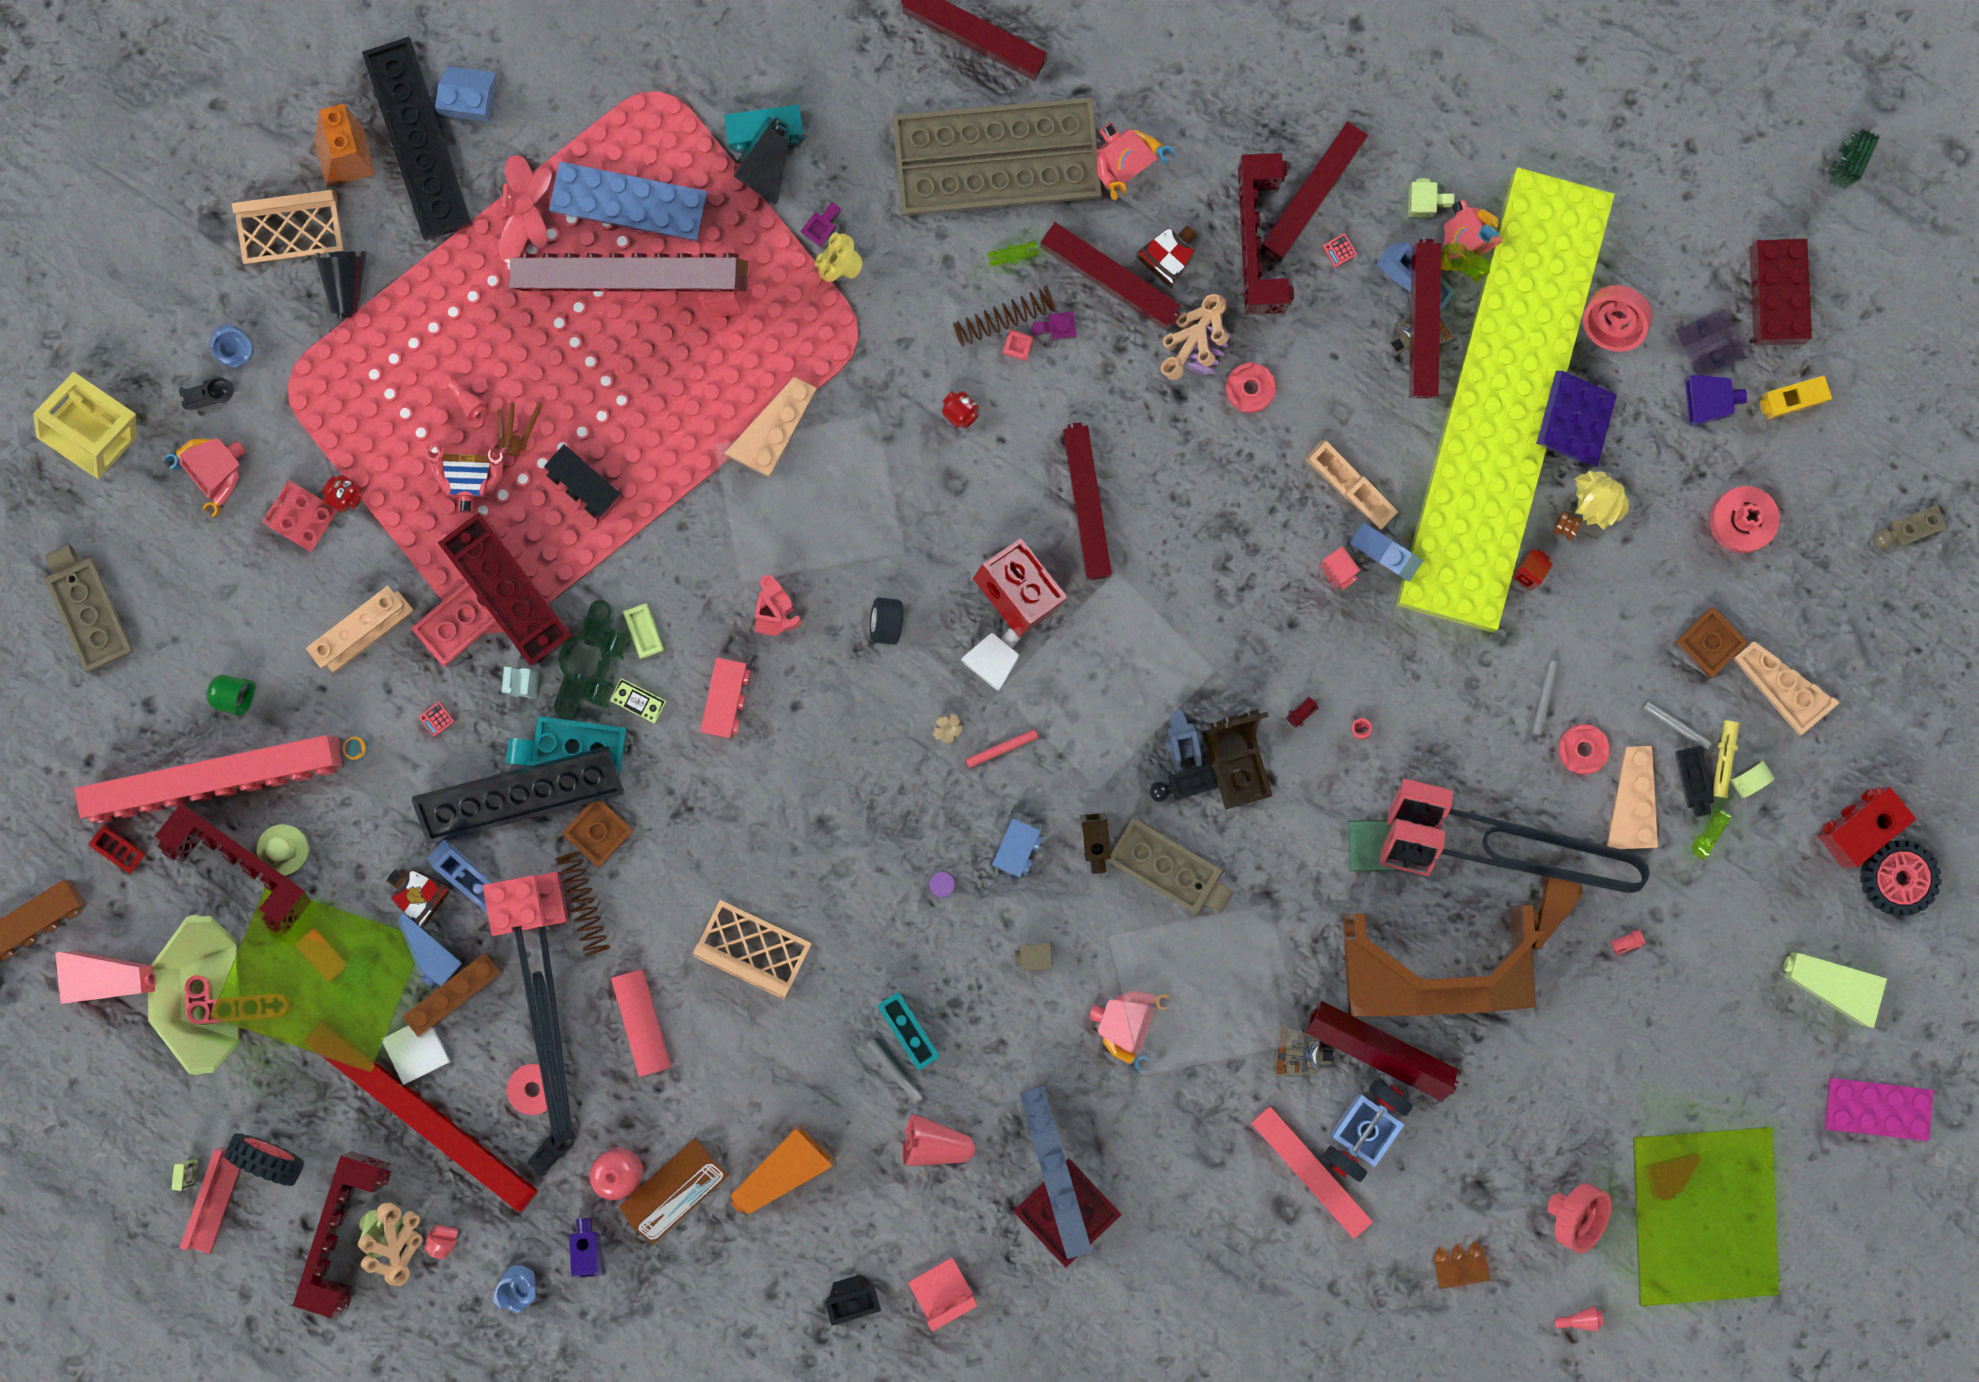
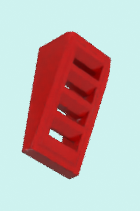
(94, 844)

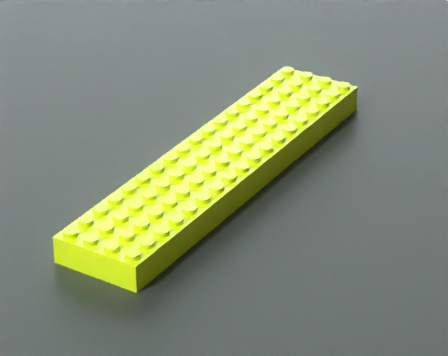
(1491, 430)

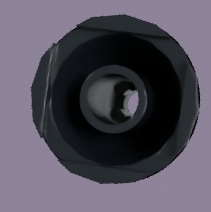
(342, 280)

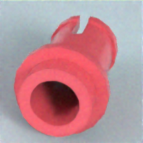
(1628, 942)

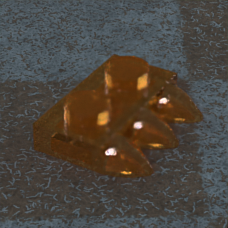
(1460, 1268)

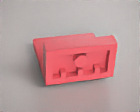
(299, 516)
(943, 1294)

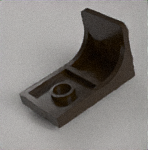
(1238, 759)

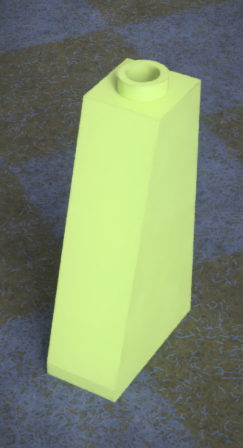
(1841, 987)

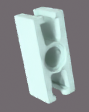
(520, 682)

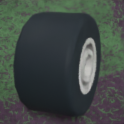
(886, 621)

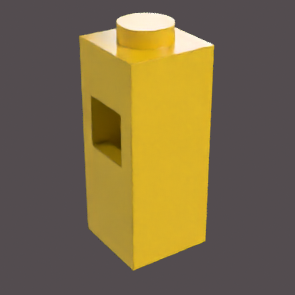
(1795, 397)

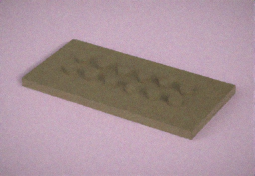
(996, 156)

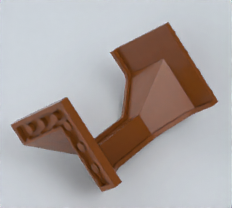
(1387, 988)

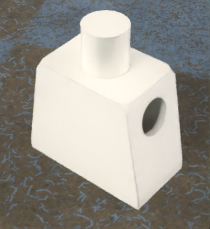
(993, 658)

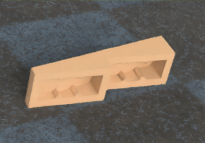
(1351, 484)

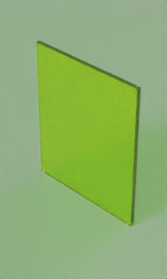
(320, 985)
(1705, 1216)

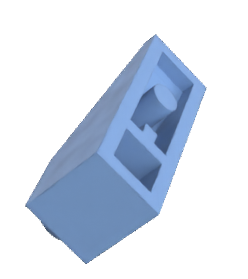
(1397, 265)
(1386, 552)
(460, 872)
(430, 957)

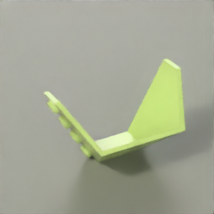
(195, 949)

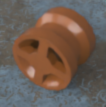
(1567, 525)

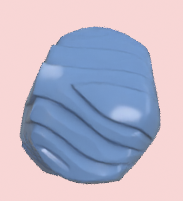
(231, 345)
(515, 1289)

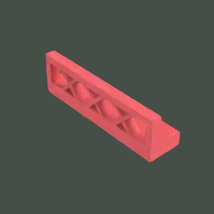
(211, 1204)

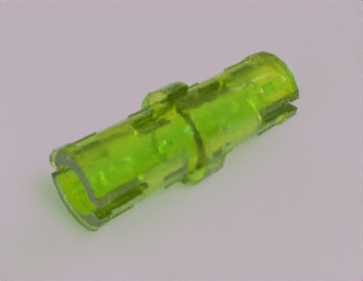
(1012, 253)

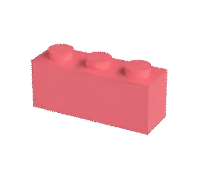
(725, 698)

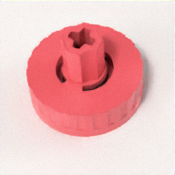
(1622, 307)
(1760, 527)
(1580, 1216)

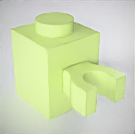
(1424, 199)

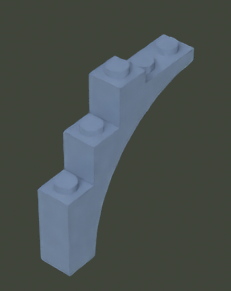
(1055, 1172)

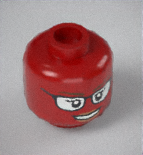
(960, 409)
(342, 493)

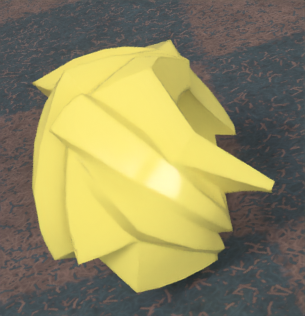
(1601, 499)

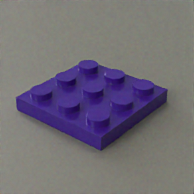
(1576, 419)

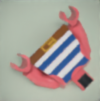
(467, 475)

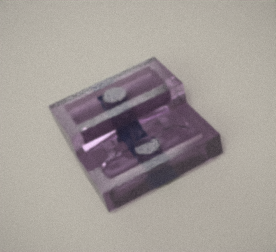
(1710, 342)

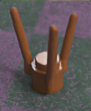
(511, 441)

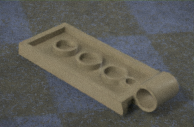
(86, 609)
(1169, 868)

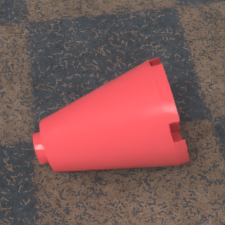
(934, 1144)

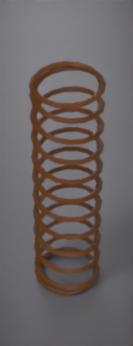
(958, 328)
(562, 860)

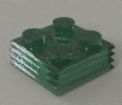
(1853, 159)

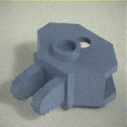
(1183, 740)

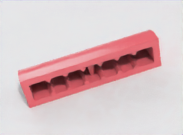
(641, 1022)

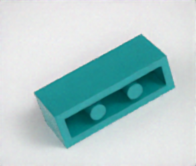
(744, 125)
(908, 1030)

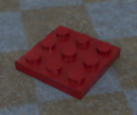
(1095, 1209)

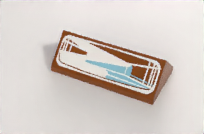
(673, 1191)

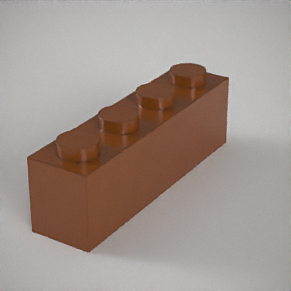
(39, 916)
(452, 995)

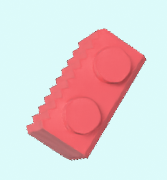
(1339, 569)

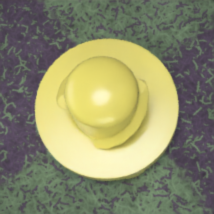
(839, 259)

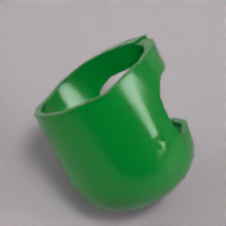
(224, 691)

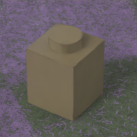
(1034, 957)

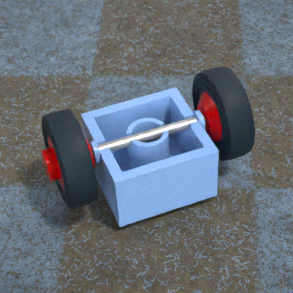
(1367, 1130)

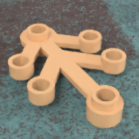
(1211, 311)
(397, 1271)

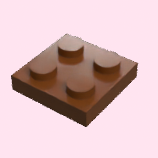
(1711, 642)
(597, 832)

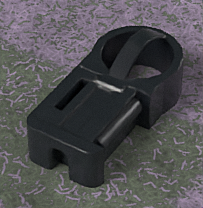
(204, 395)
(548, 1154)

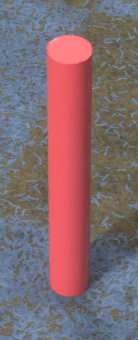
(1002, 748)

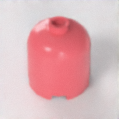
(616, 1173)

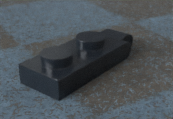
(1695, 780)

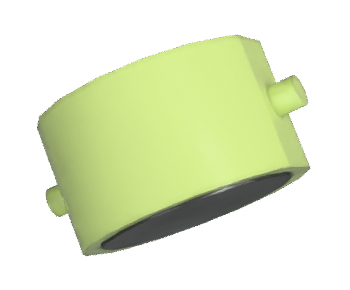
(1752, 779)

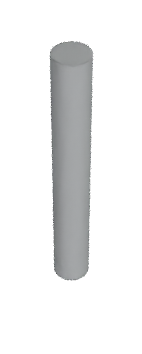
(1545, 697)
(1676, 725)
(895, 1070)

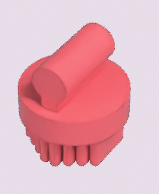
(441, 1241)

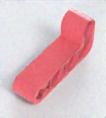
(203, 999)

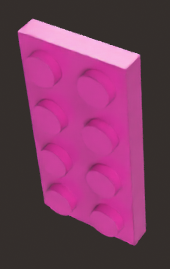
(1878, 1109)

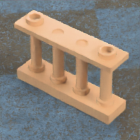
(360, 629)

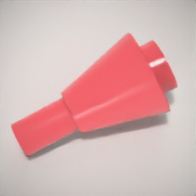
(471, 405)
(1586, 1320)

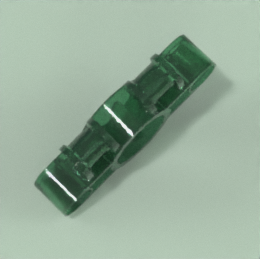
(610, 643)

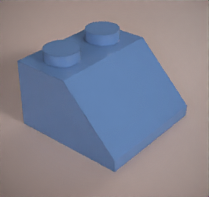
(466, 94)

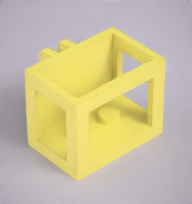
(88, 427)

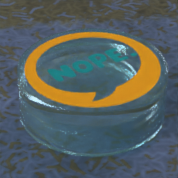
(355, 748)

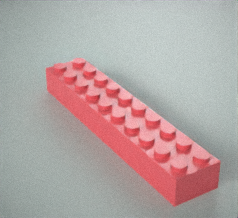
(208, 778)

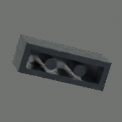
(582, 482)

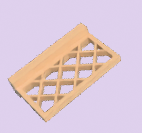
(287, 204)
(745, 971)

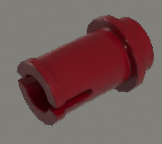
(1302, 712)

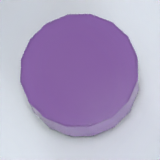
(942, 884)

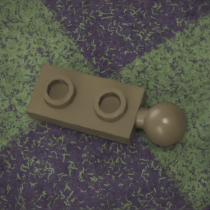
(1910, 528)

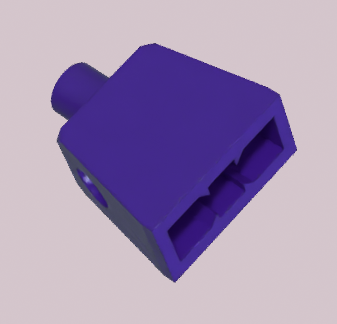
(1711, 398)
(590, 1261)

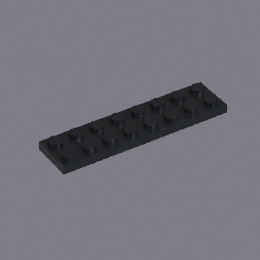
(417, 138)
(518, 795)

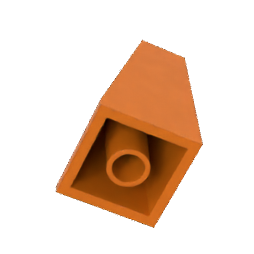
(342, 146)
(787, 1167)

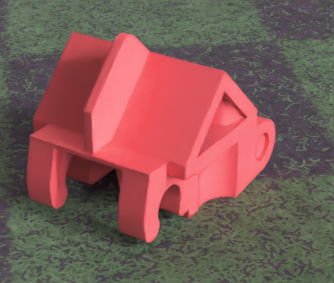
(773, 609)

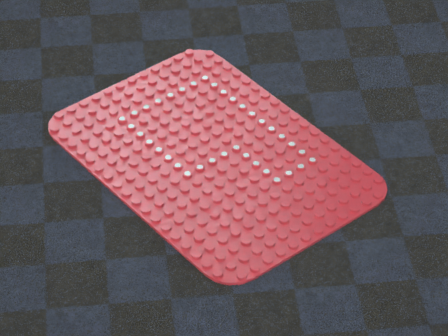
(621, 376)

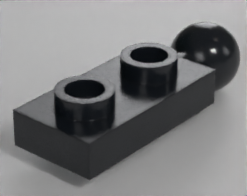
(1185, 784)

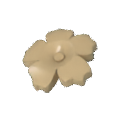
(947, 728)

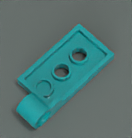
(553, 736)

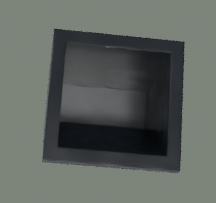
(764, 159)

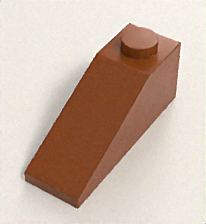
(1555, 904)

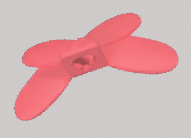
(525, 221)

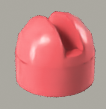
(1360, 724)

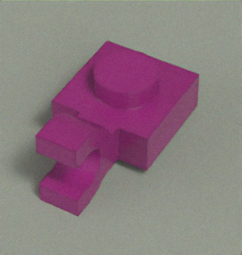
(819, 227)
(1060, 326)

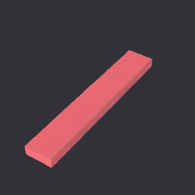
(1311, 1172)

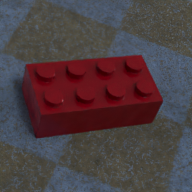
(1780, 292)

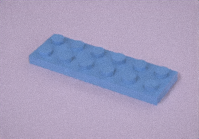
(628, 201)

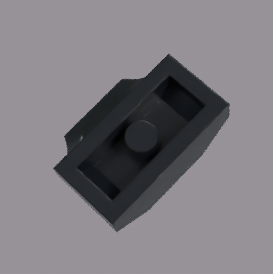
(851, 1300)

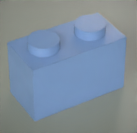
(1016, 848)

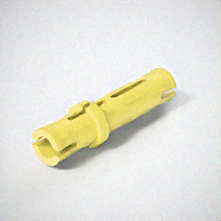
(1725, 758)

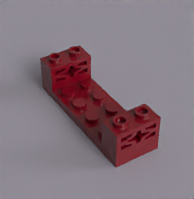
(1257, 174)
(505, 589)
(184, 832)
(317, 1293)

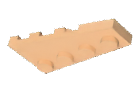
(772, 430)
(1791, 694)
(1634, 808)

